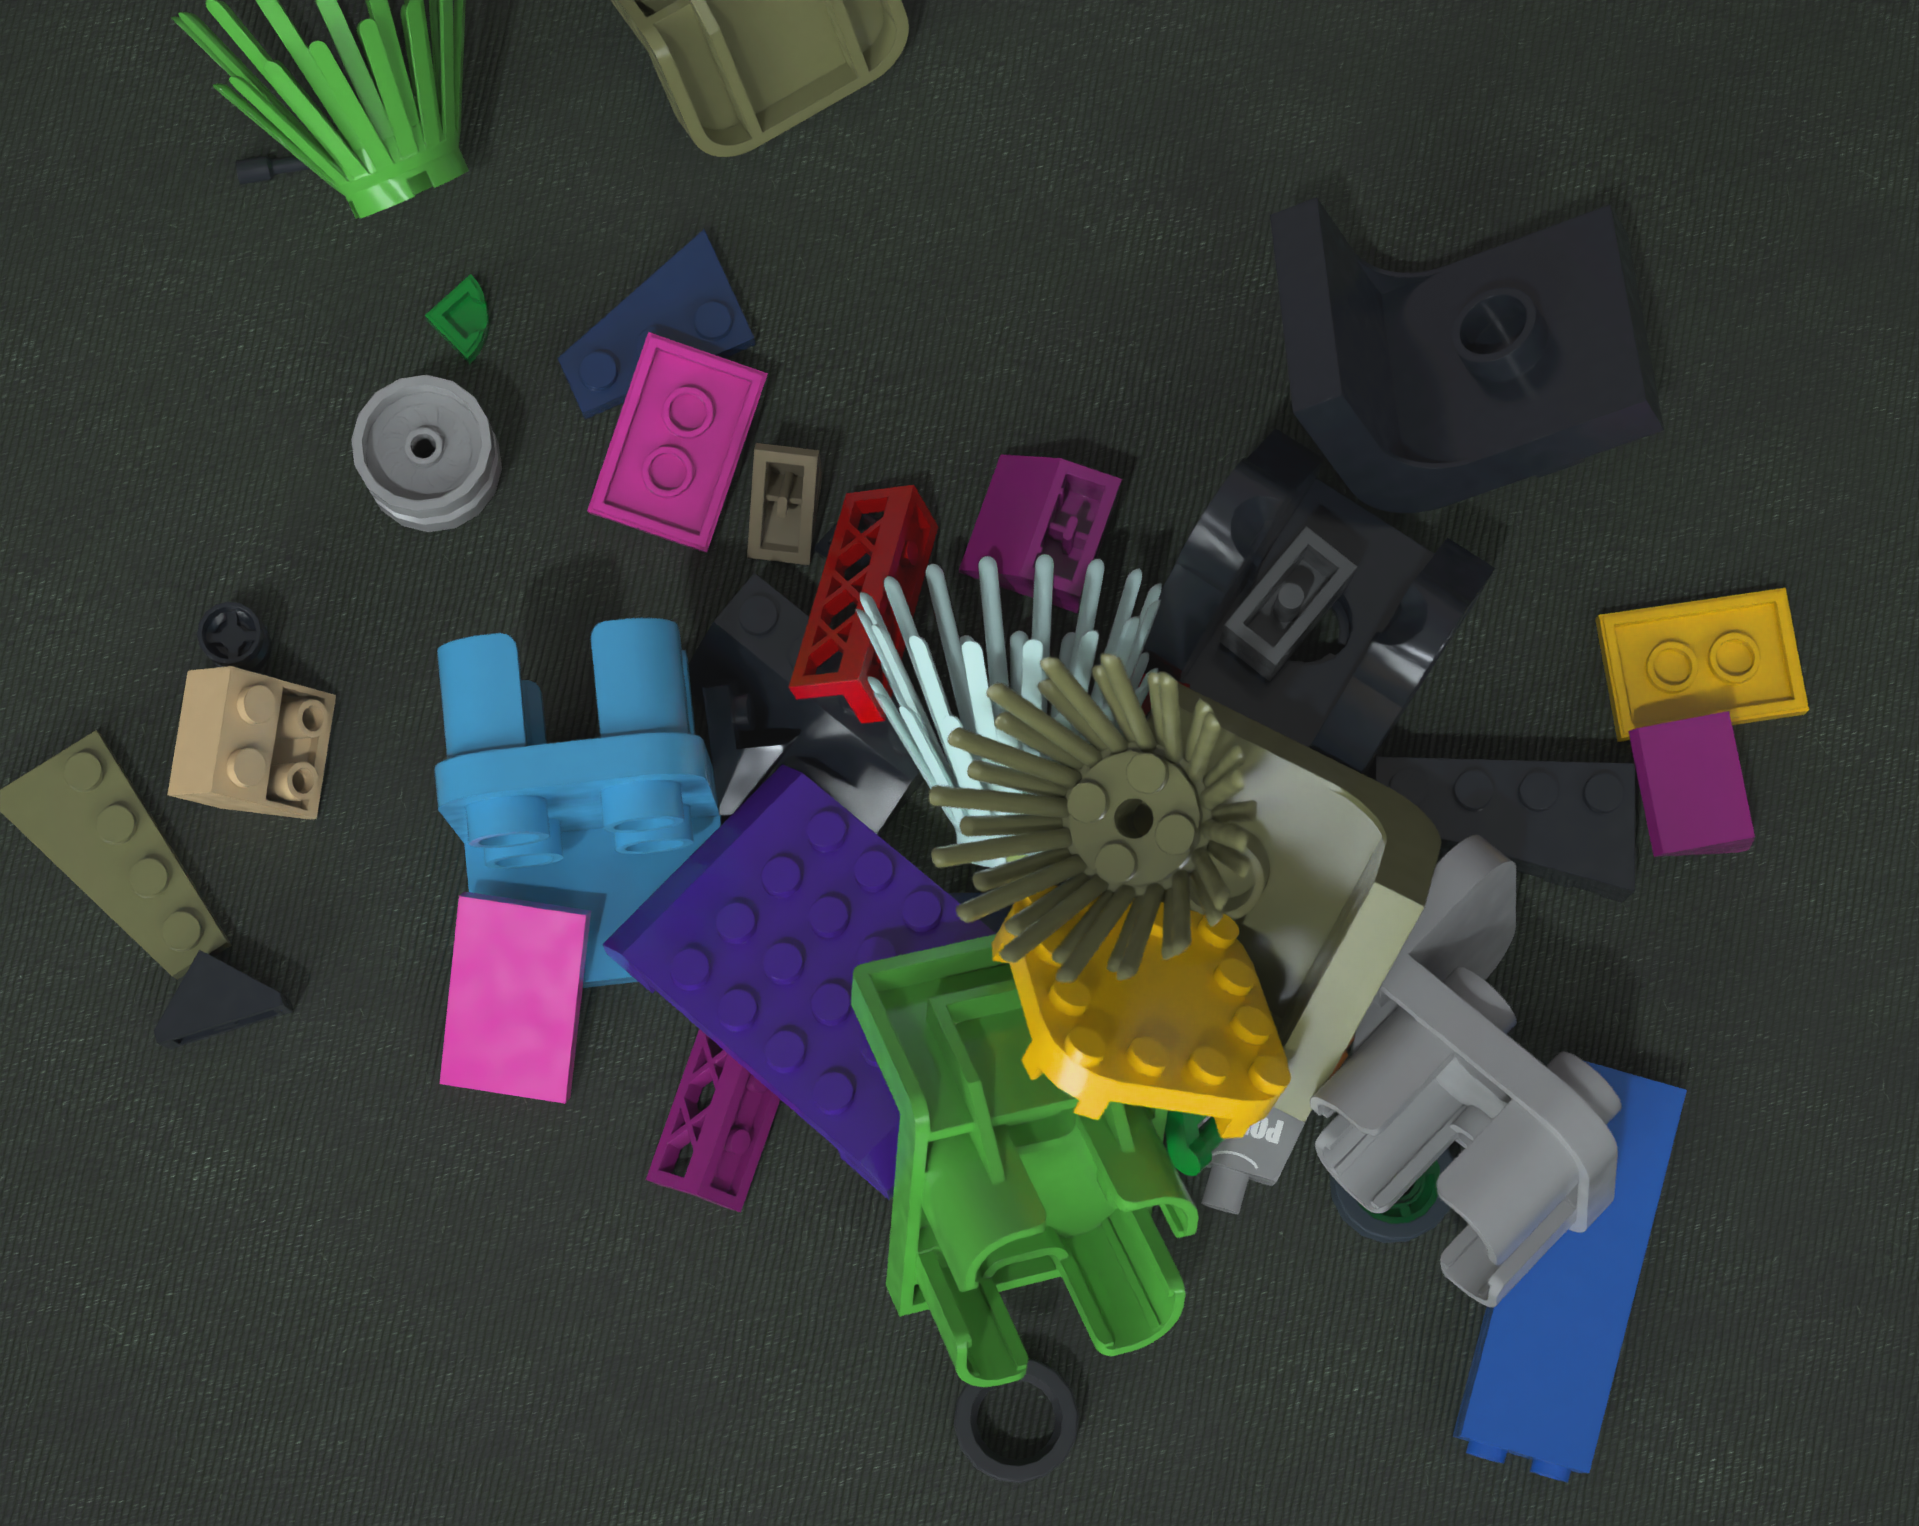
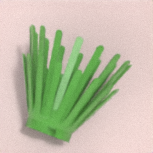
(376, 153)

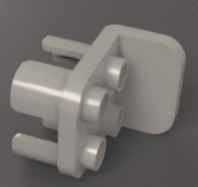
(1441, 1070)

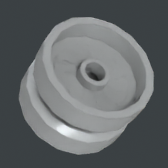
(419, 417)

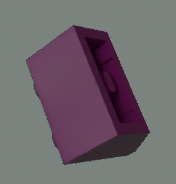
(1039, 510)

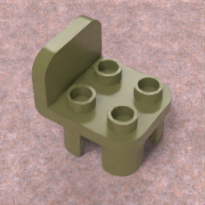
(762, 65)

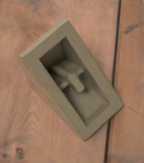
(784, 503)

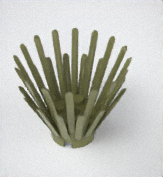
(1087, 815)

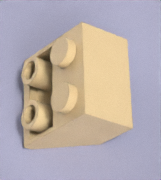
(251, 743)

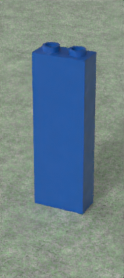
(1559, 1332)

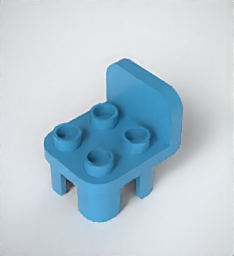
(577, 818)

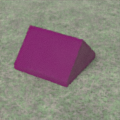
(1692, 786)

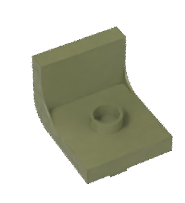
(1327, 888)

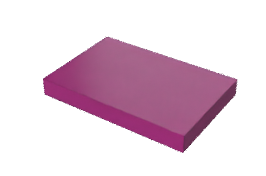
(677, 442)
(514, 997)

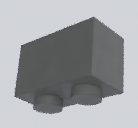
(1287, 603)

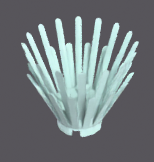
(969, 674)

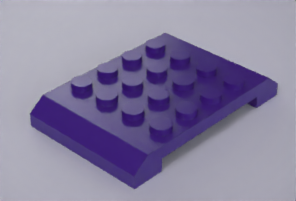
(764, 948)

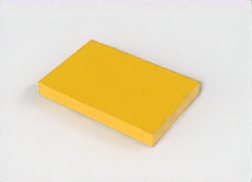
(1702, 661)

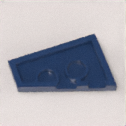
(681, 302)

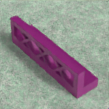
(723, 1136)

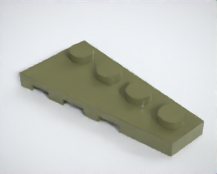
(109, 845)

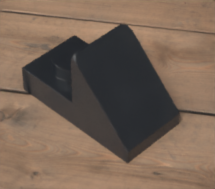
(737, 761)

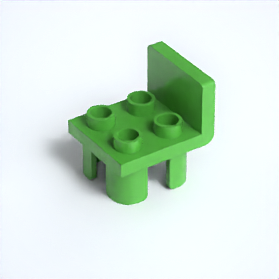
(1003, 1175)

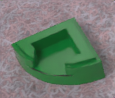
(463, 318)

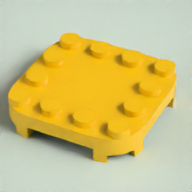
(1170, 1038)

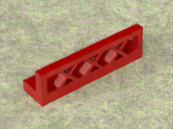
(898, 548)

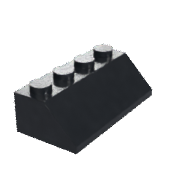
(850, 760)

